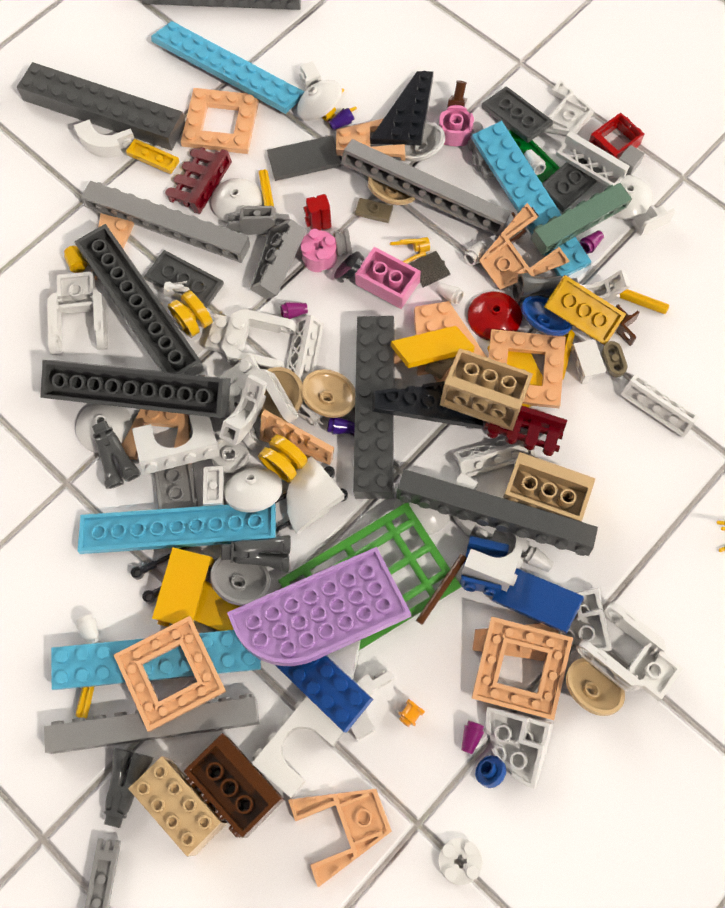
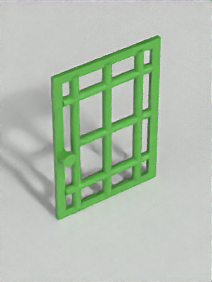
(409, 558)

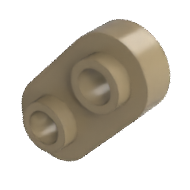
(614, 360)

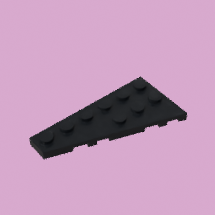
(408, 115)
(420, 403)

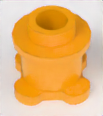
(410, 713)

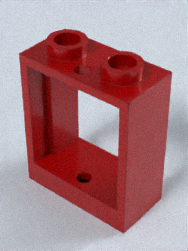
(624, 125)

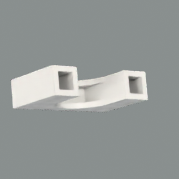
(157, 458)
(497, 570)
(271, 759)

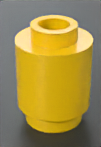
(74, 259)

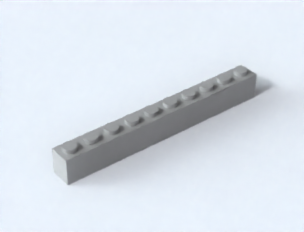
(425, 187)
(166, 221)
(131, 728)

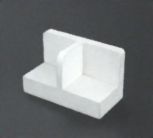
(653, 219)
(587, 360)
(213, 486)

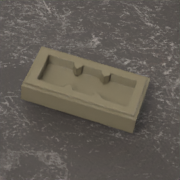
(374, 210)
(440, 367)

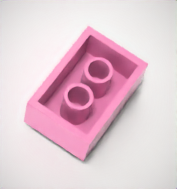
(387, 277)

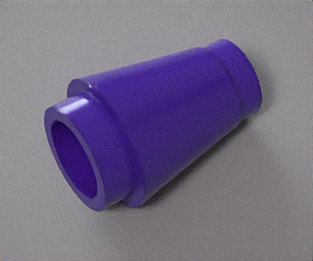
(341, 119)
(340, 426)

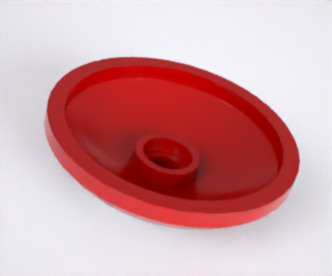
(483, 317)

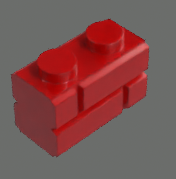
(317, 212)

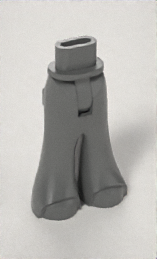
(535, 286)
(107, 446)
(265, 552)
(119, 796)

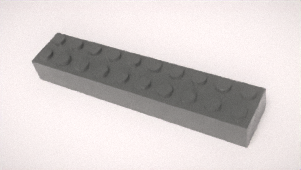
(101, 105)
(137, 303)
(135, 388)
(373, 430)

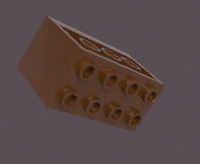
(248, 782)

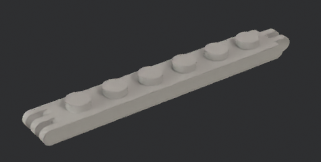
(102, 874)

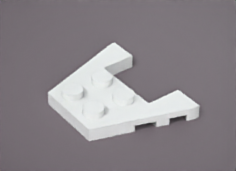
(570, 113)

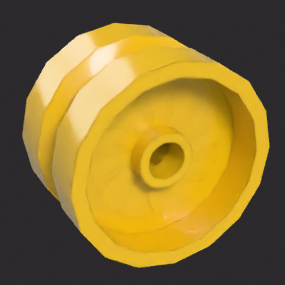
(190, 313)
(282, 458)

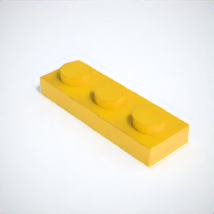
(152, 156)

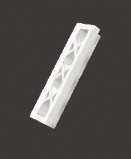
(595, 158)
(308, 348)
(659, 405)
(494, 458)

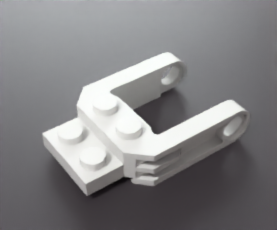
(76, 294)
(230, 335)
(238, 376)
(650, 668)

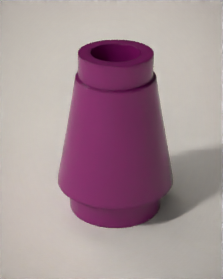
(591, 241)
(293, 309)
(472, 735)

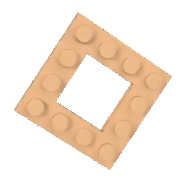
(204, 98)
(551, 346)
(557, 653)
(131, 661)

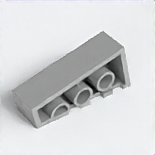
(277, 258)

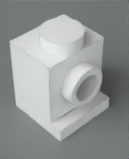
(309, 74)

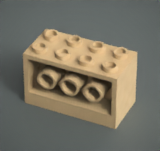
(485, 389)
(549, 487)
(177, 806)

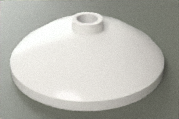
(319, 100)
(432, 142)
(641, 197)
(224, 202)
(116, 417)
(253, 489)
(429, 518)

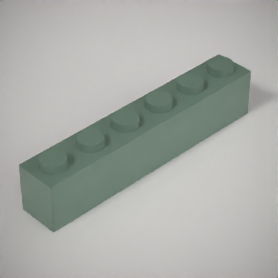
(581, 218)

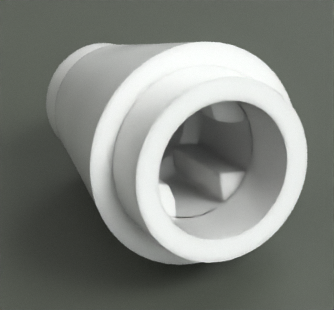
(535, 162)
(475, 253)
(450, 293)
(538, 559)
(88, 628)

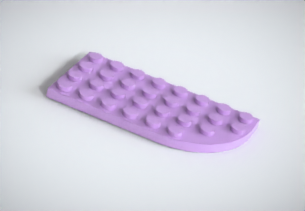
(321, 612)

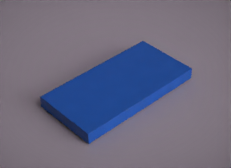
(541, 601)

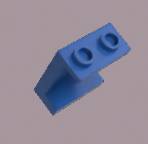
(491, 549)

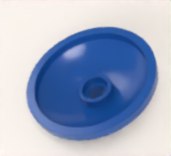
(543, 319)

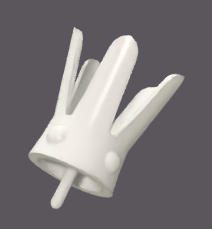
(171, 288)
(314, 418)

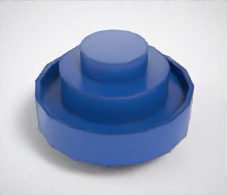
(490, 771)

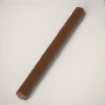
(441, 589)

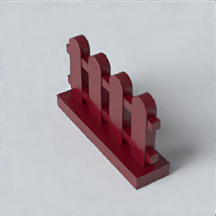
(208, 178)
(536, 423)

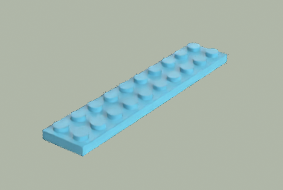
(228, 66)
(524, 187)
(173, 528)
(96, 666)

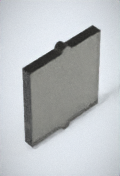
(431, 268)

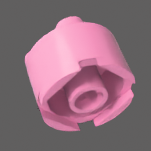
(457, 125)
(318, 250)

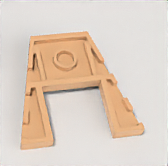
(362, 134)
(505, 263)
(437, 317)
(160, 419)
(362, 821)

